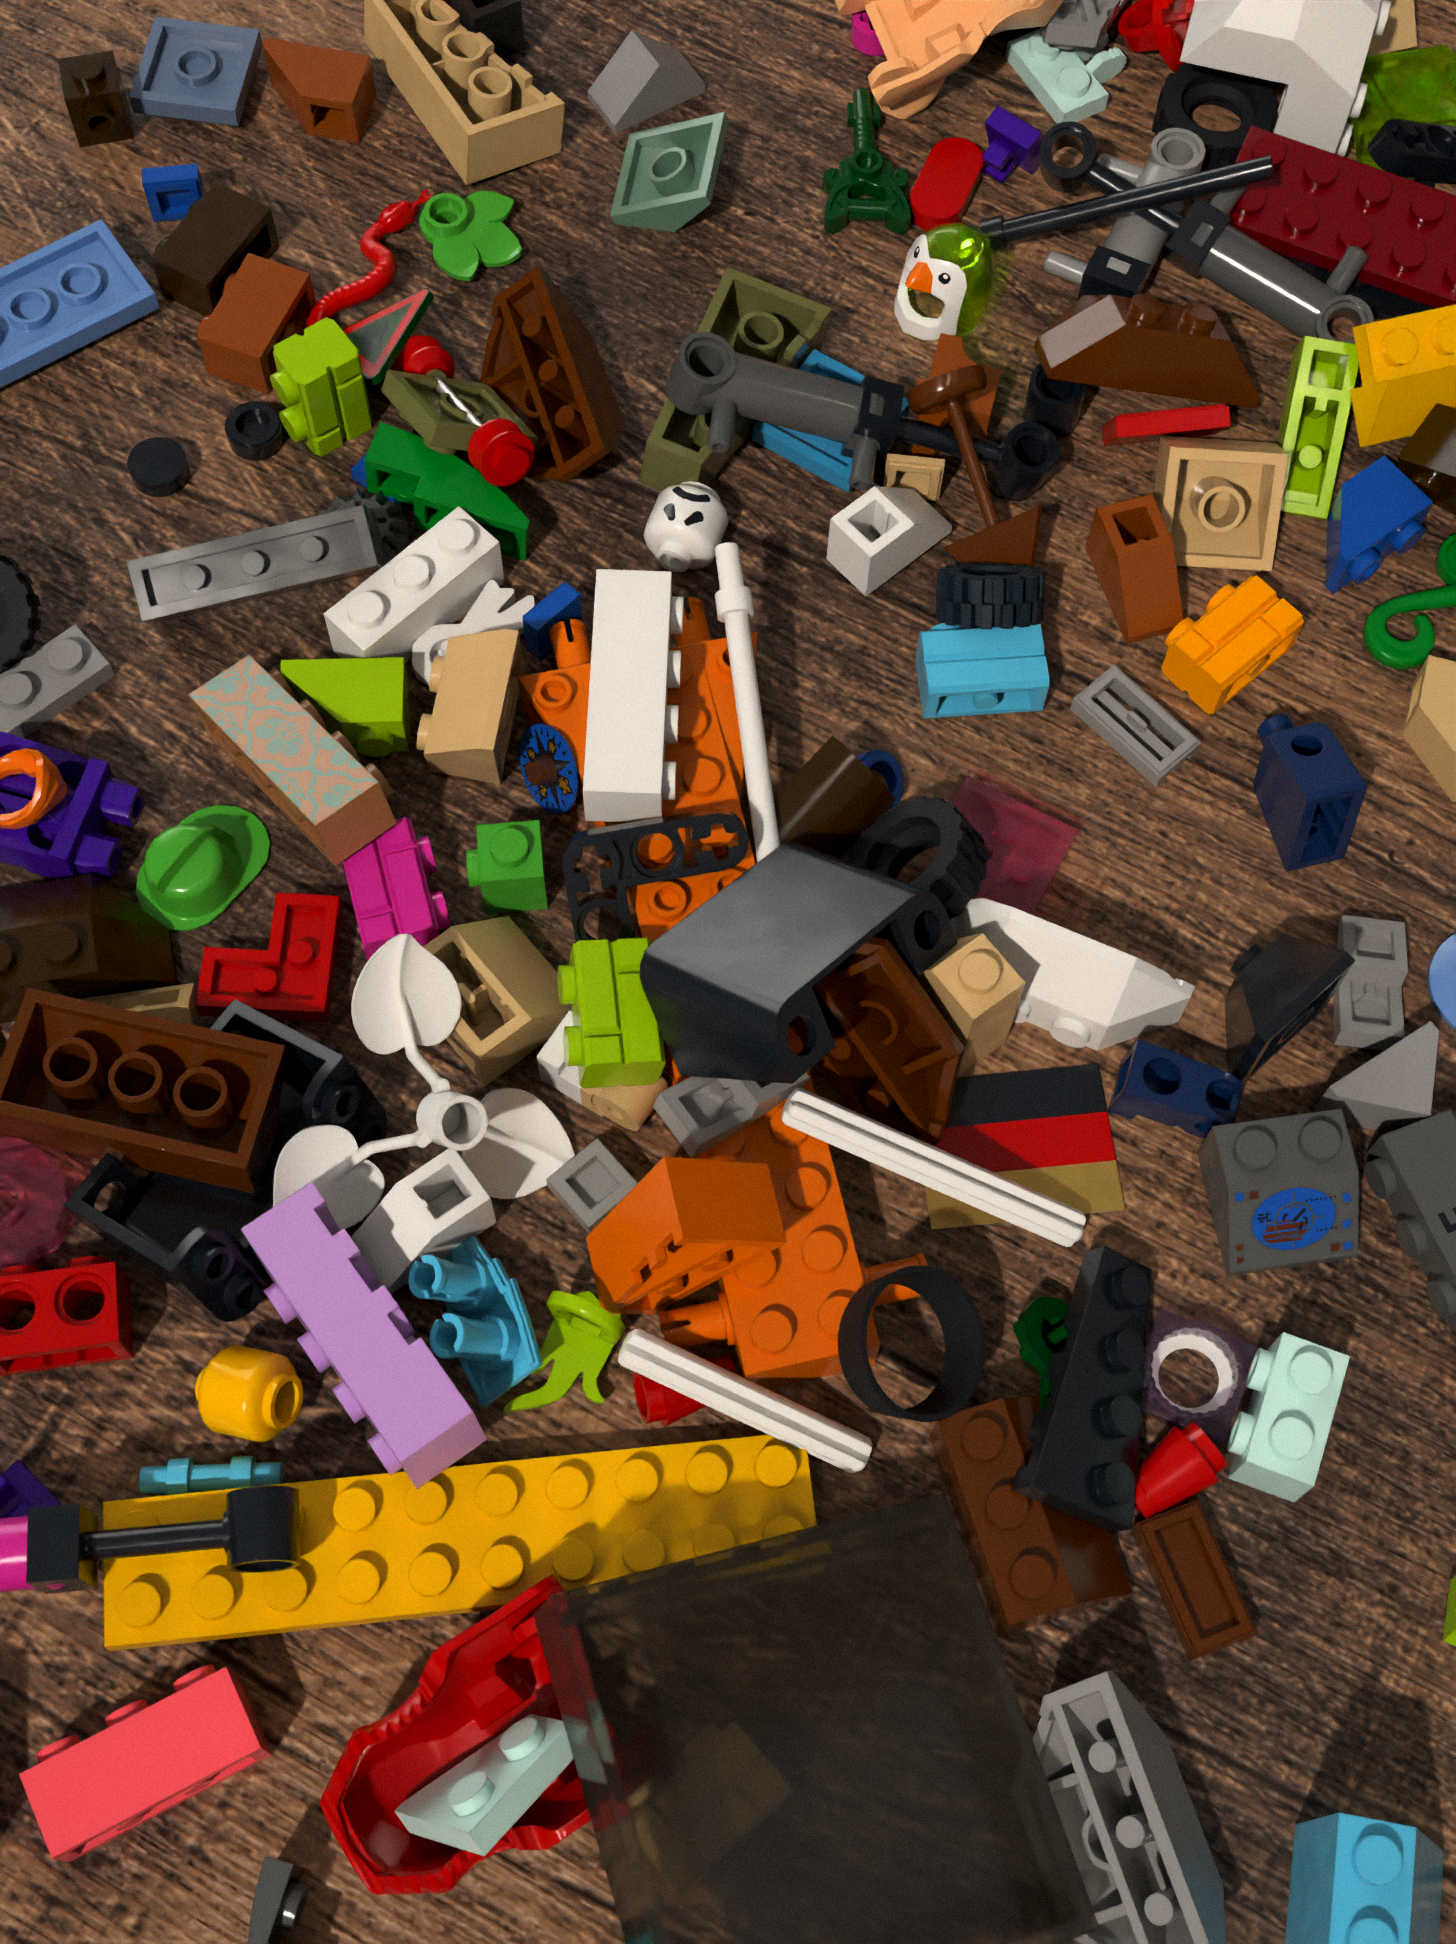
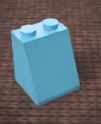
(1363, 1883)

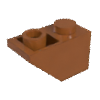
(322, 87)
(1136, 567)

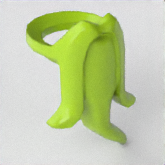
(578, 1343)

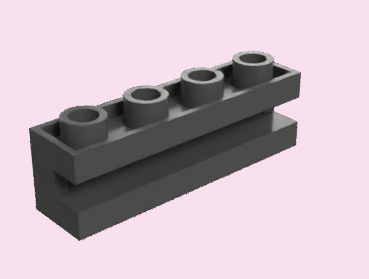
(257, 564)

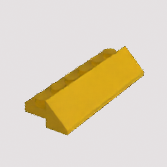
(1404, 372)

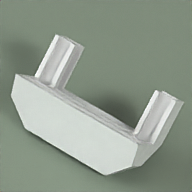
(1301, 43)

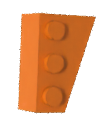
(683, 1231)

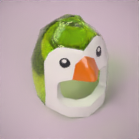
(956, 267)

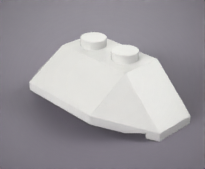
(1075, 983)

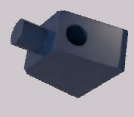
(1306, 791)

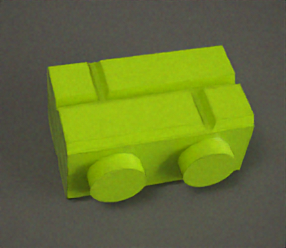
(321, 387)
(613, 1023)

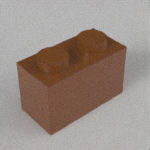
(257, 311)

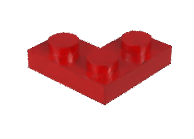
(290, 977)

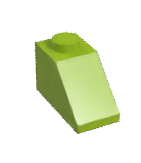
(357, 697)

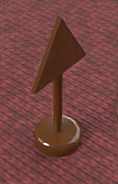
(1005, 541)

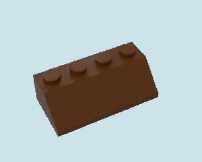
(141, 1090)

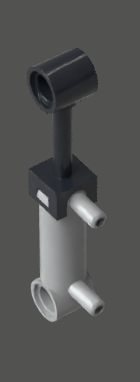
(1114, 268)

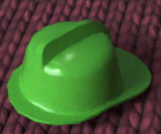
(201, 866)

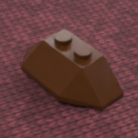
(1146, 349)
(551, 377)
(891, 1042)

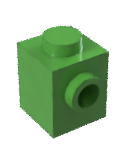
(509, 867)

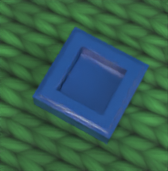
(172, 190)
(559, 605)

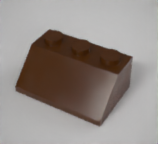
(1025, 1554)

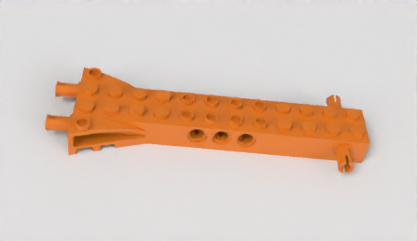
(790, 1302)

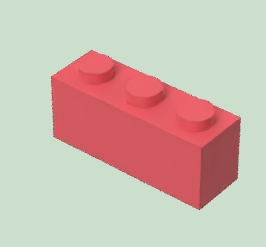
(143, 1762)

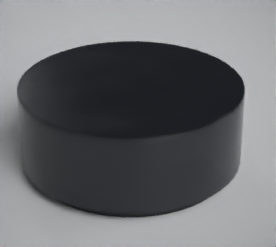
(255, 431)
(158, 467)

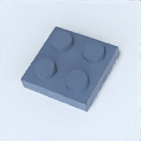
(196, 71)

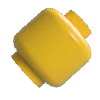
(249, 1393)

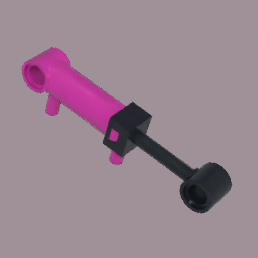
(61, 1544)

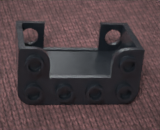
(752, 952)
(193, 1228)

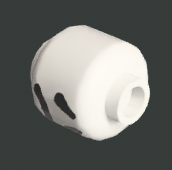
(686, 526)

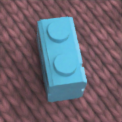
(981, 670)

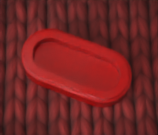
(946, 183)

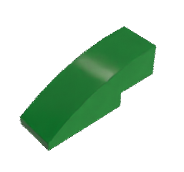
(440, 483)

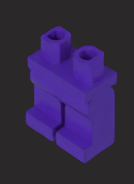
(69, 836)

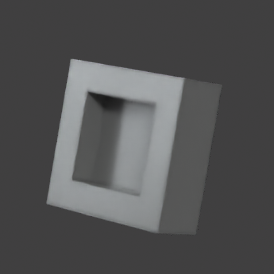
(591, 1184)

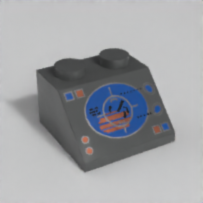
(1282, 1191)

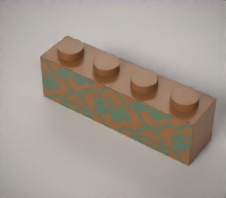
(294, 758)

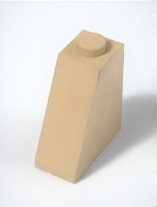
(975, 995)

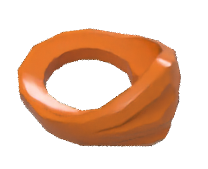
(49, 787)

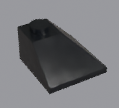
(1277, 997)

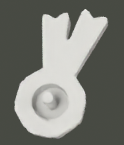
(491, 611)

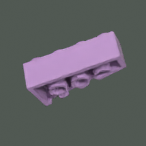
(364, 1338)

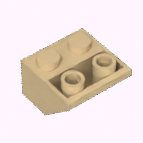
(504, 991)

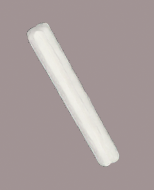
(744, 1400)

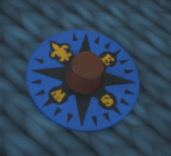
(549, 768)

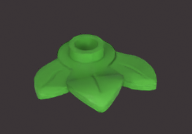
(469, 232)

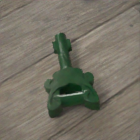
(865, 175)

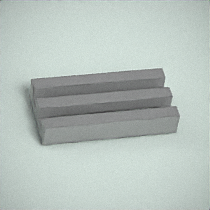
(1128, 732)

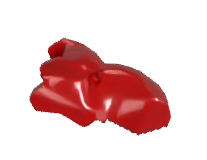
(463, 1701)

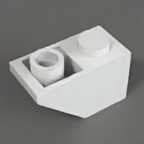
(882, 535)
(424, 1216)

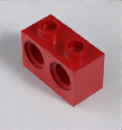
(54, 1335)

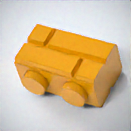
(1231, 643)

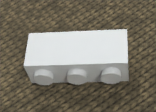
(419, 588)

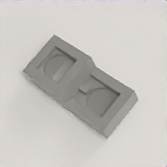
(1370, 996)
(712, 1109)

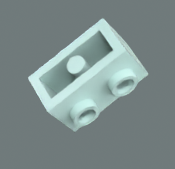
(1288, 1416)

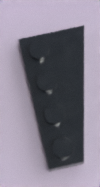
(1093, 1415)

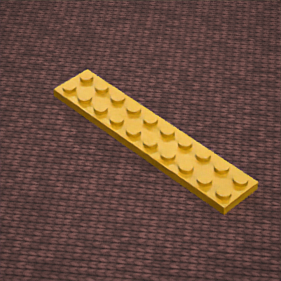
(459, 1541)

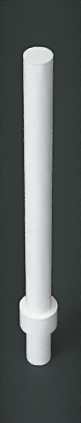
(735, 609)

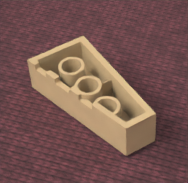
(462, 91)

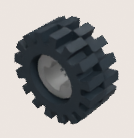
(990, 595)

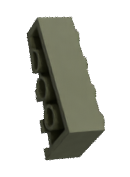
(758, 323)

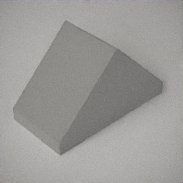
(642, 82)
(1390, 1087)

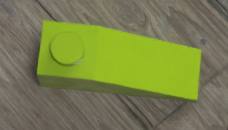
(1315, 422)

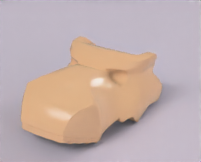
(934, 40)

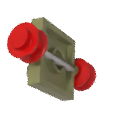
(458, 412)

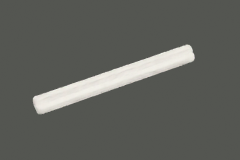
(932, 1167)

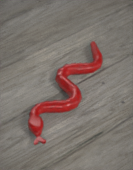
(390, 220)

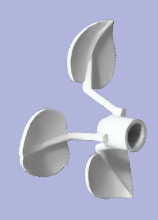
(505, 1139)

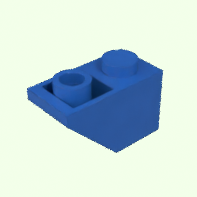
(1370, 520)

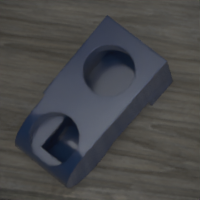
(1174, 1090)

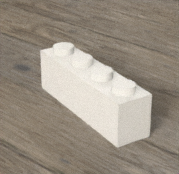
(629, 696)

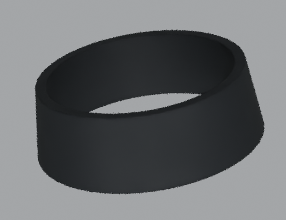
(962, 1340)

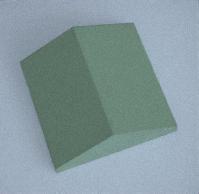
(669, 173)

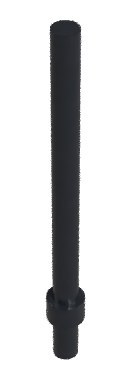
(1125, 202)

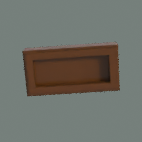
(1193, 1580)

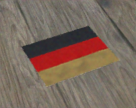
(1036, 1130)

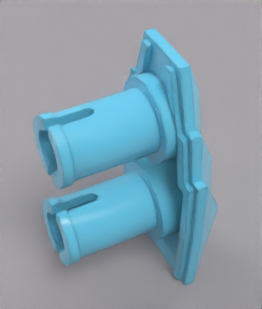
(484, 1321)

